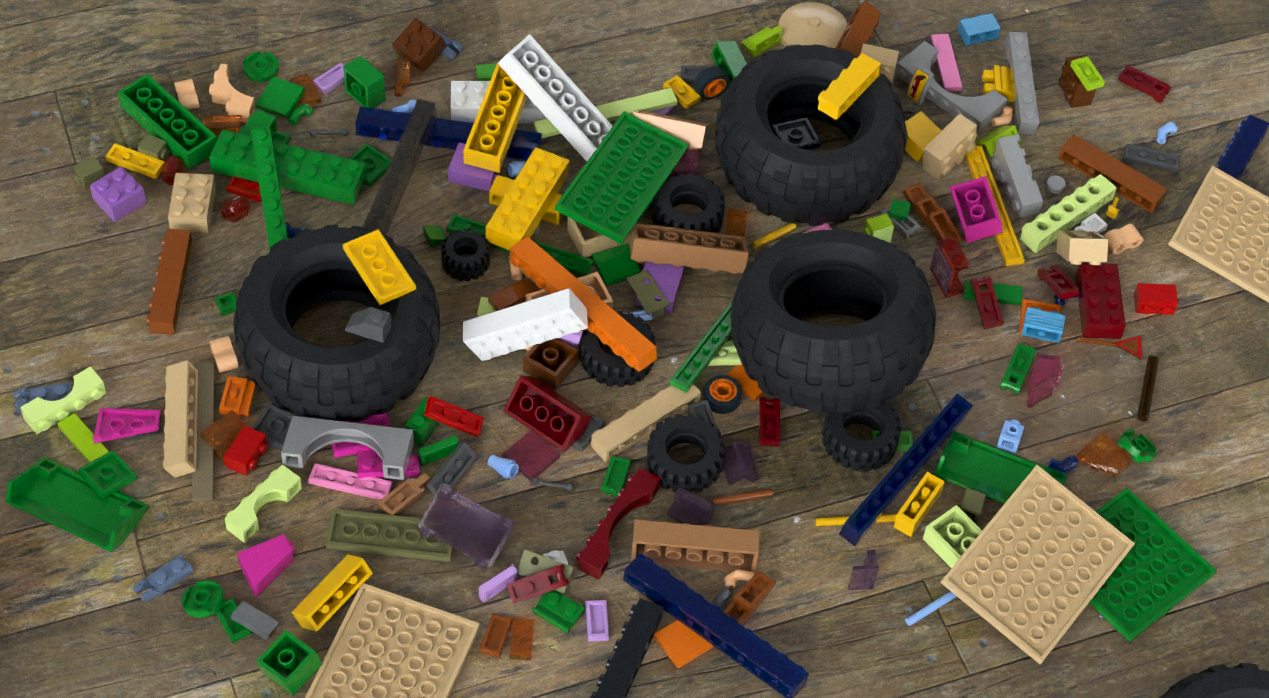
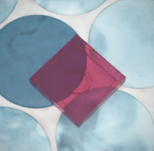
(532, 455)

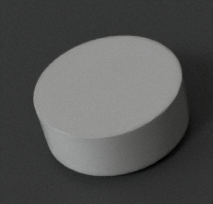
(1055, 184)

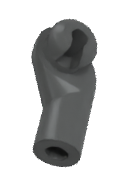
(721, 598)

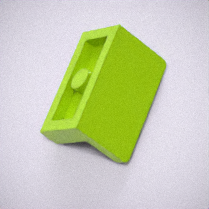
(763, 40)
(990, 140)

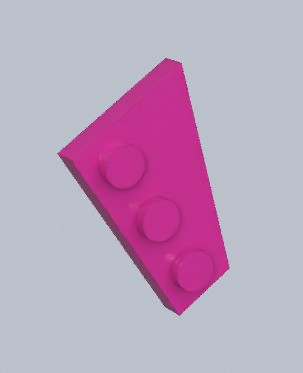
(124, 423)
(371, 465)

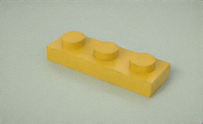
(135, 161)

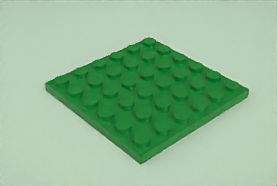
(1154, 572)

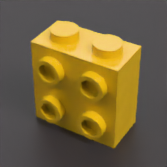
(919, 134)

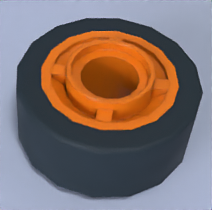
(711, 82)
(723, 385)

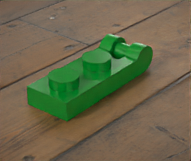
(1018, 368)

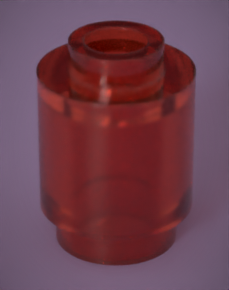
(171, 166)

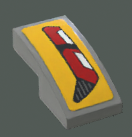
(919, 84)

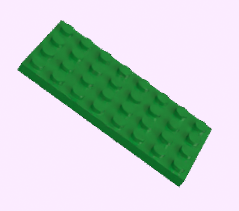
(622, 177)

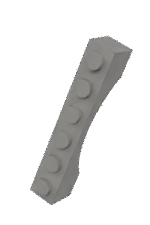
(1025, 98)

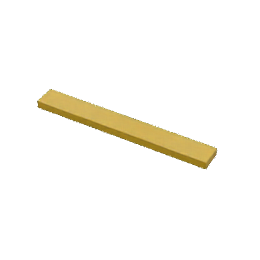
(1007, 240)

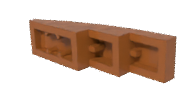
(931, 215)
(513, 294)
(750, 597)

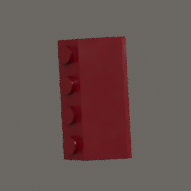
(547, 412)

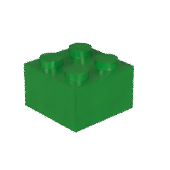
(364, 83)
(289, 662)

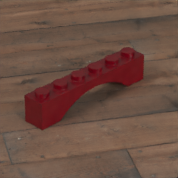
(639, 492)

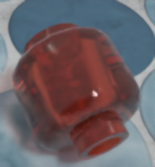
(235, 208)

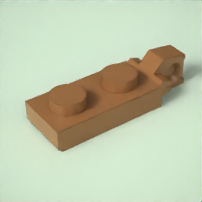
(404, 495)

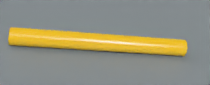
(841, 520)

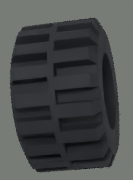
(465, 243)

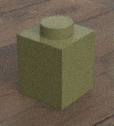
(153, 147)
(88, 172)
(972, 504)

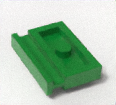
(559, 610)

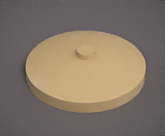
(812, 24)

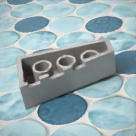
(1016, 176)

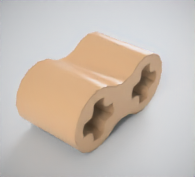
(186, 94)
(1123, 238)
(223, 354)

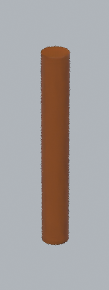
(742, 497)

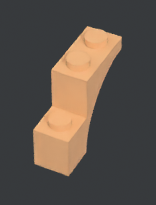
(224, 93)

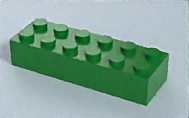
(167, 120)

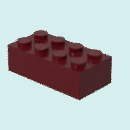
(1100, 301)

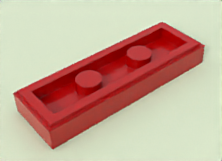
(453, 416)

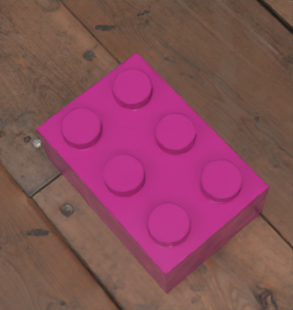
(976, 209)

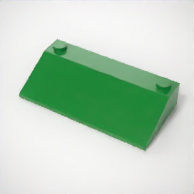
(986, 467)
(70, 503)

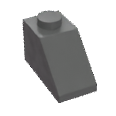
(370, 324)

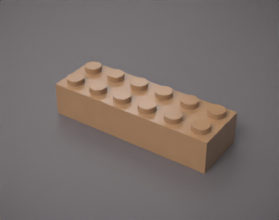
(688, 248)
(696, 545)

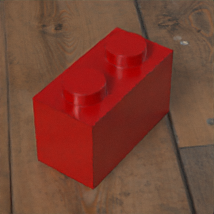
(1155, 298)
(246, 450)

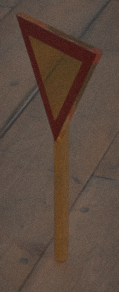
(1132, 346)

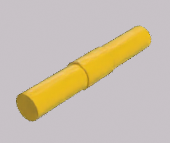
(773, 235)

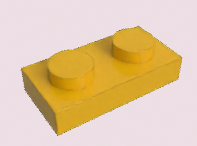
(683, 92)

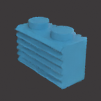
(978, 29)
(1043, 324)

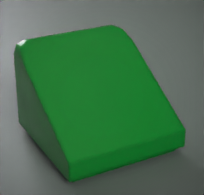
(434, 235)

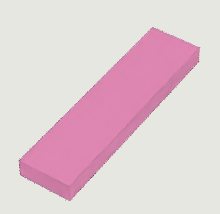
(946, 62)
(349, 482)

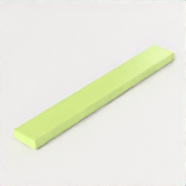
(613, 110)

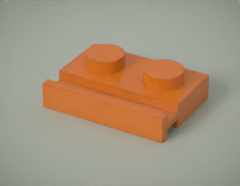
(237, 396)

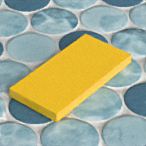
(379, 267)

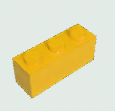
(919, 504)

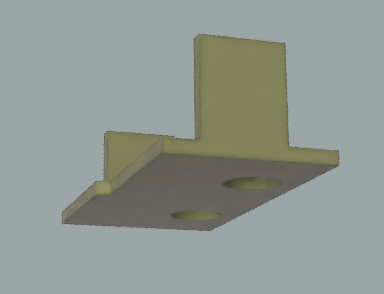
(647, 293)
(527, 569)

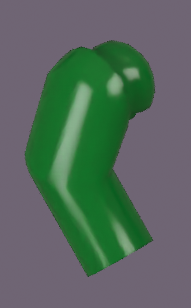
(298, 112)

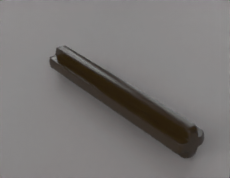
(1148, 387)

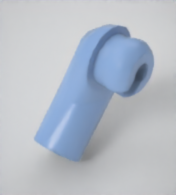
(406, 108)
(1169, 127)

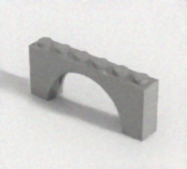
(976, 109)
(311, 434)

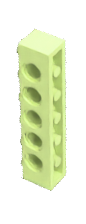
(1067, 213)

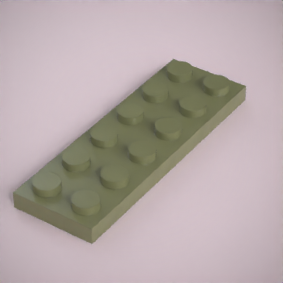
(383, 536)

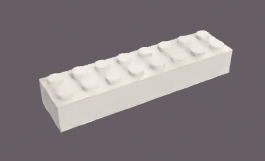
(556, 96)

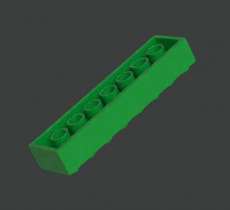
(297, 168)

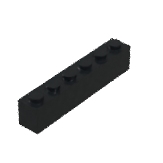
(629, 650)

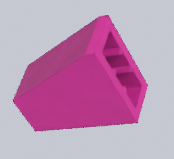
(265, 562)

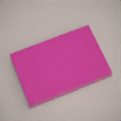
(349, 448)

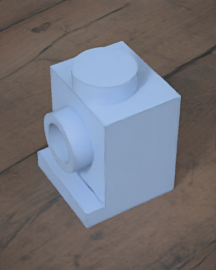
(1012, 433)

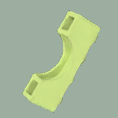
(43, 414)
(280, 485)

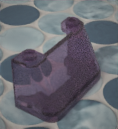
(465, 526)

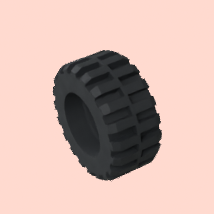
(694, 191)
(612, 368)
(686, 430)
(862, 453)

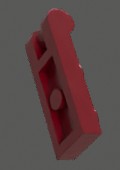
(1144, 83)
(1058, 282)
(986, 302)
(769, 422)
(536, 584)

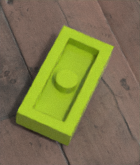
(1087, 73)

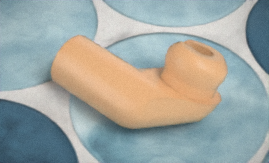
(1005, 117)
(735, 576)

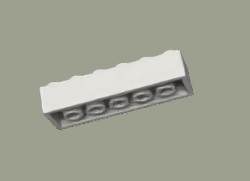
(468, 97)
(525, 324)

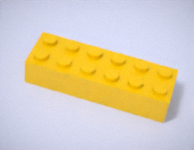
(495, 123)
(527, 198)

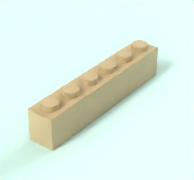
(180, 419)
(640, 422)

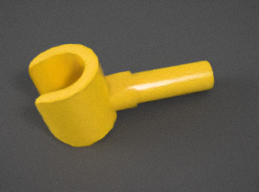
(1112, 210)

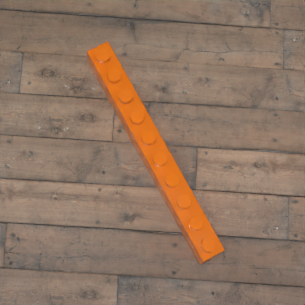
(601, 318)

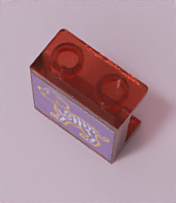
(946, 264)

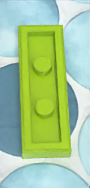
(81, 437)

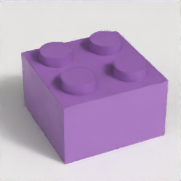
(118, 194)

